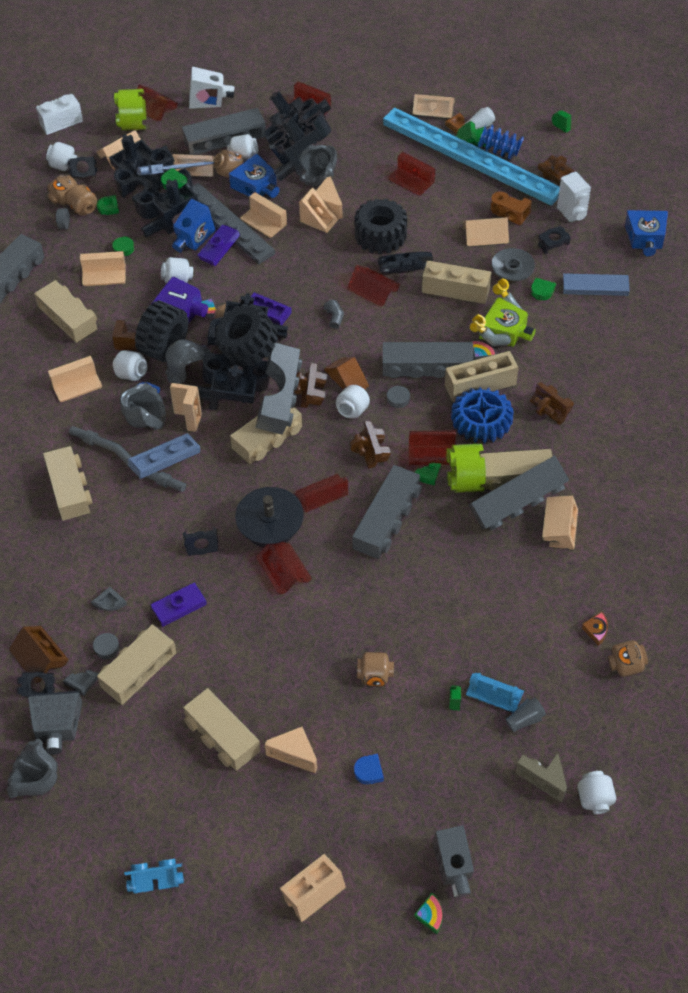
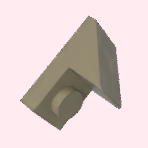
(549, 780)

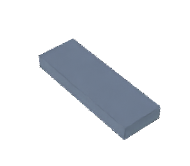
(596, 284)
(163, 455)

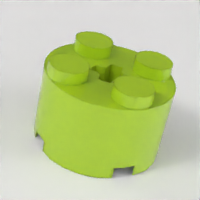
(131, 109)
(467, 468)

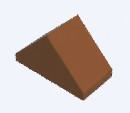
(347, 372)

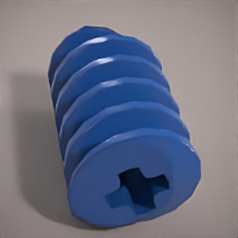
(500, 142)

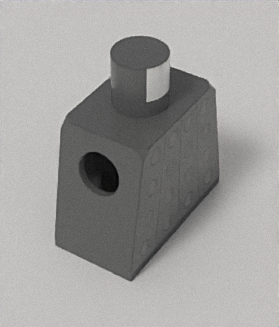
(55, 717)
(452, 847)

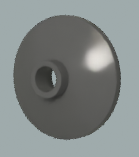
(513, 264)

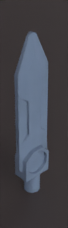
(156, 169)

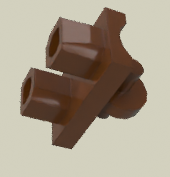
(555, 168)
(307, 385)
(550, 403)
(367, 445)

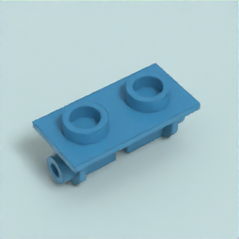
(494, 692)
(143, 877)

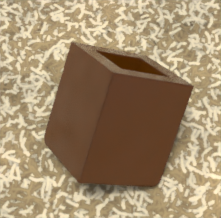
(122, 339)

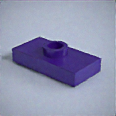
(218, 245)
(277, 312)
(178, 604)

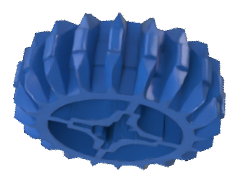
(494, 408)

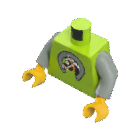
(504, 321)

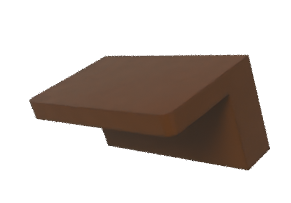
(37, 651)

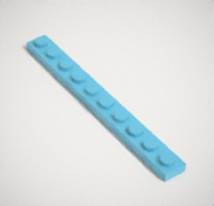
(472, 156)

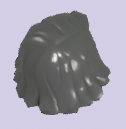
(319, 164)
(179, 355)
(143, 407)
(32, 772)

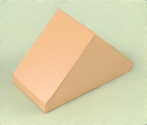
(330, 196)
(316, 212)
(293, 749)

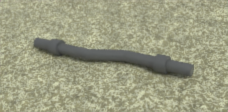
(91, 438)

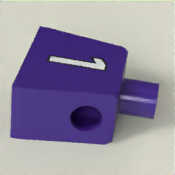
(183, 297)

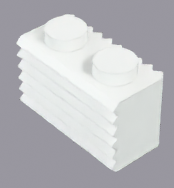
(59, 113)
(573, 197)

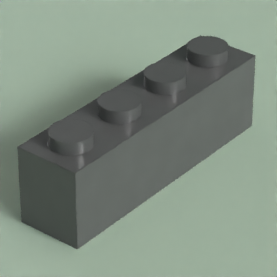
(218, 131)
(17, 262)
(424, 358)
(519, 492)
(386, 512)

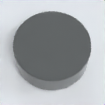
(62, 218)
(398, 396)
(106, 646)

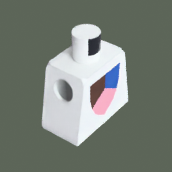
(207, 89)

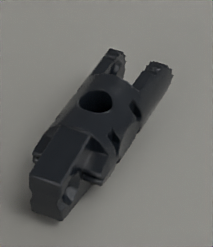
(404, 262)

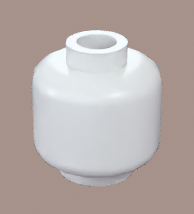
(244, 145)
(59, 155)
(177, 268)
(129, 365)
(352, 401)
(596, 792)

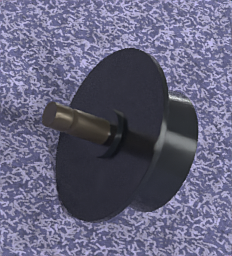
(269, 516)

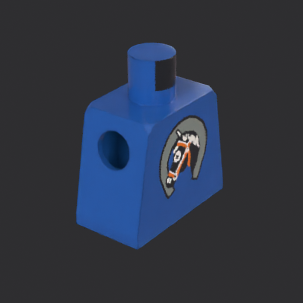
(253, 177)
(193, 226)
(646, 230)

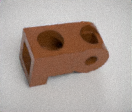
(510, 208)

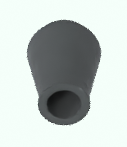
(526, 714)

